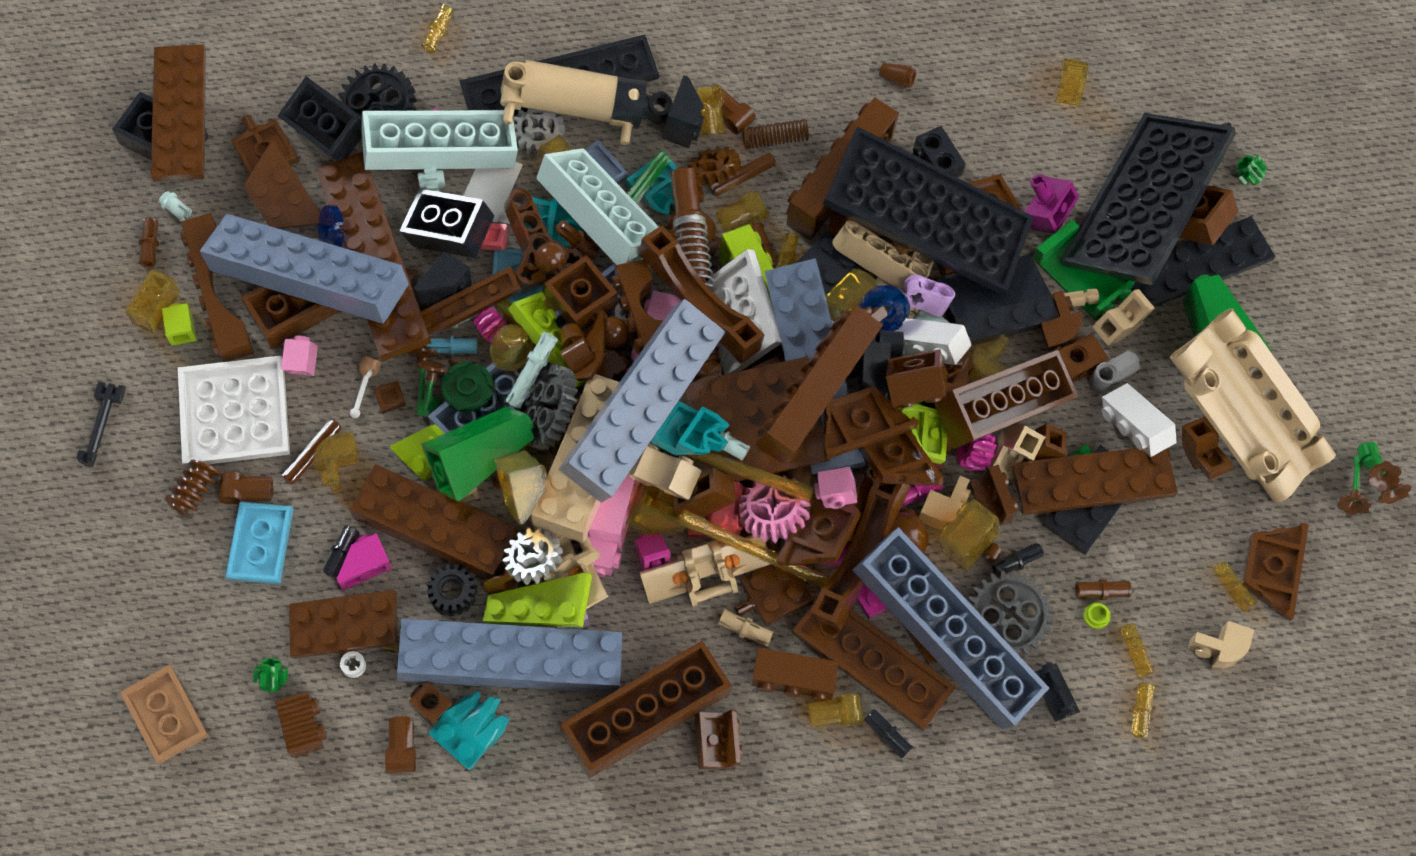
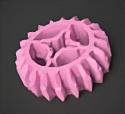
(758, 515)

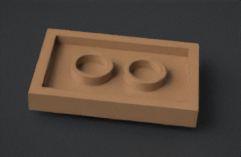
(164, 714)

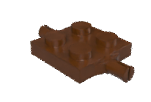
(256, 139)
(773, 594)

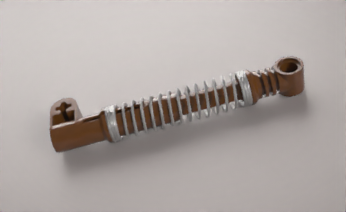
(690, 225)

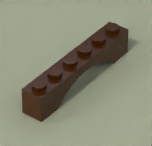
(667, 259)
(229, 331)
(844, 586)

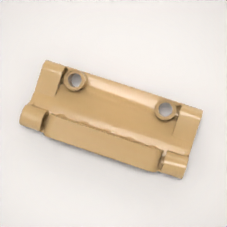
(1252, 405)

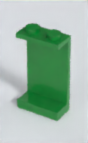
(1072, 280)

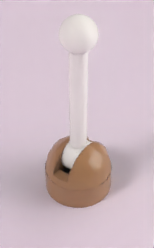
(368, 368)

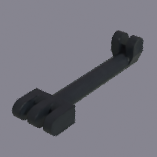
(88, 457)

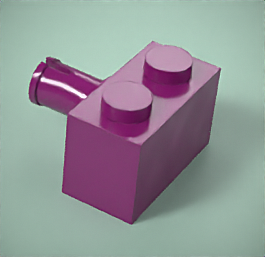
(1051, 203)

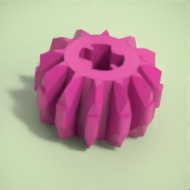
(489, 322)
(977, 454)

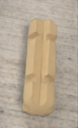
(1079, 298)

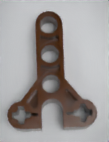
(528, 237)

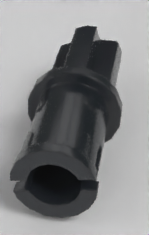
(340, 551)
(1017, 559)
(888, 733)

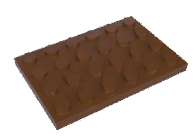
(745, 403)

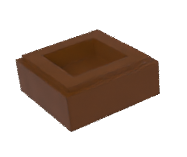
(389, 397)

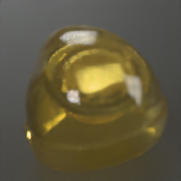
(510, 347)

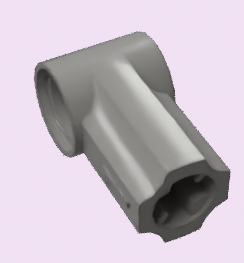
(1114, 371)

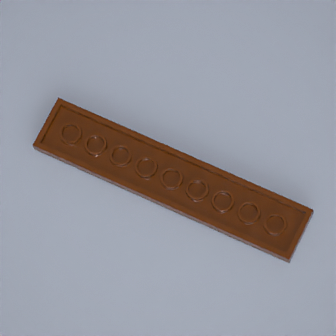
(370, 233)

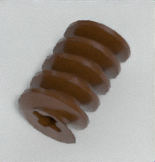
(190, 487)

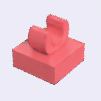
(496, 237)

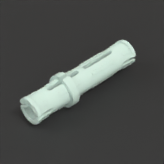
(534, 365)

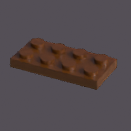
(343, 624)

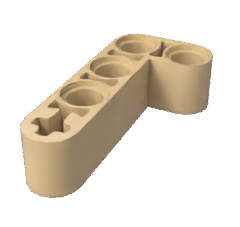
(880, 256)

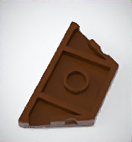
(279, 192)
(861, 420)
(901, 461)
(822, 536)
(1276, 567)

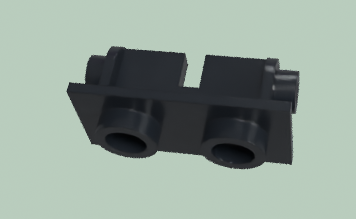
(1058, 695)

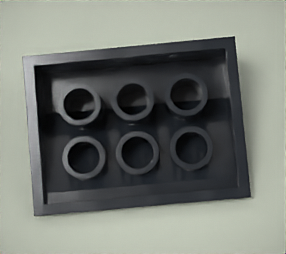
(990, 315)

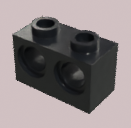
(943, 154)

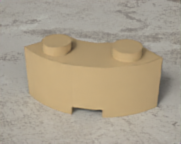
(665, 472)

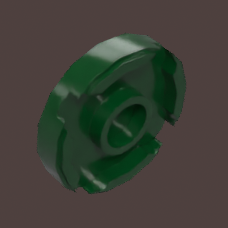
(467, 387)

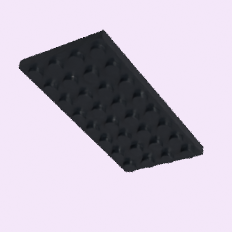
(1148, 198)
(929, 211)

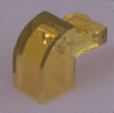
(1071, 81)
(986, 359)
(333, 453)

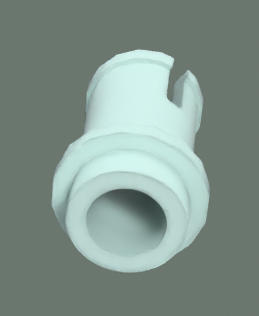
(175, 206)
(735, 446)

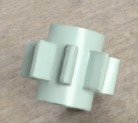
(431, 179)

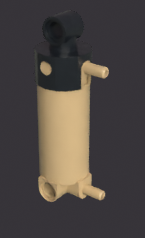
(581, 94)

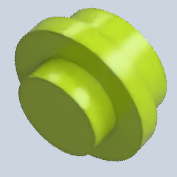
(1096, 615)

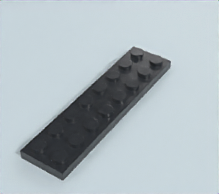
(623, 58)

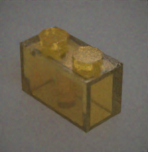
(154, 294)

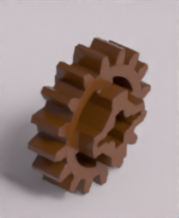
(716, 165)

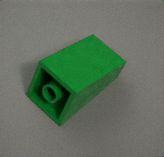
(1210, 298)
(468, 453)

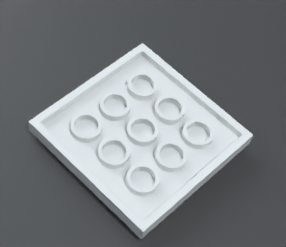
(744, 290)
(233, 411)

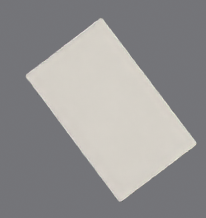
(493, 186)

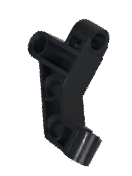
(873, 363)

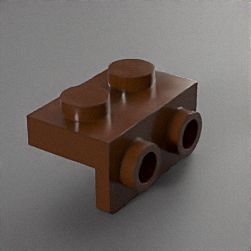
(994, 495)
(718, 740)

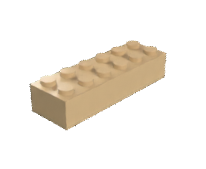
(565, 505)

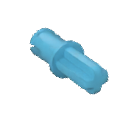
(454, 345)

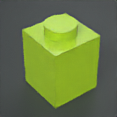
(179, 324)

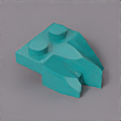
(660, 193)
(551, 215)
(691, 431)
(470, 728)

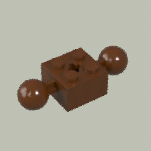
(580, 293)

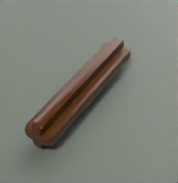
(747, 172)
(306, 458)

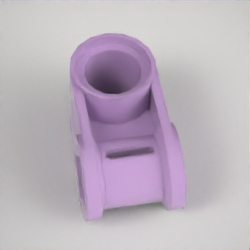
(930, 296)

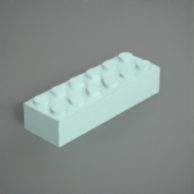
(437, 139)
(596, 203)

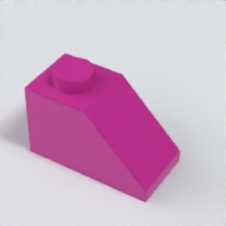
(651, 551)
(363, 562)

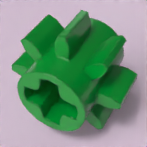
(1251, 170)
(270, 674)

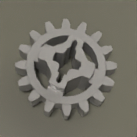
(537, 129)
(530, 555)

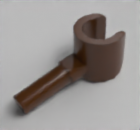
(992, 552)

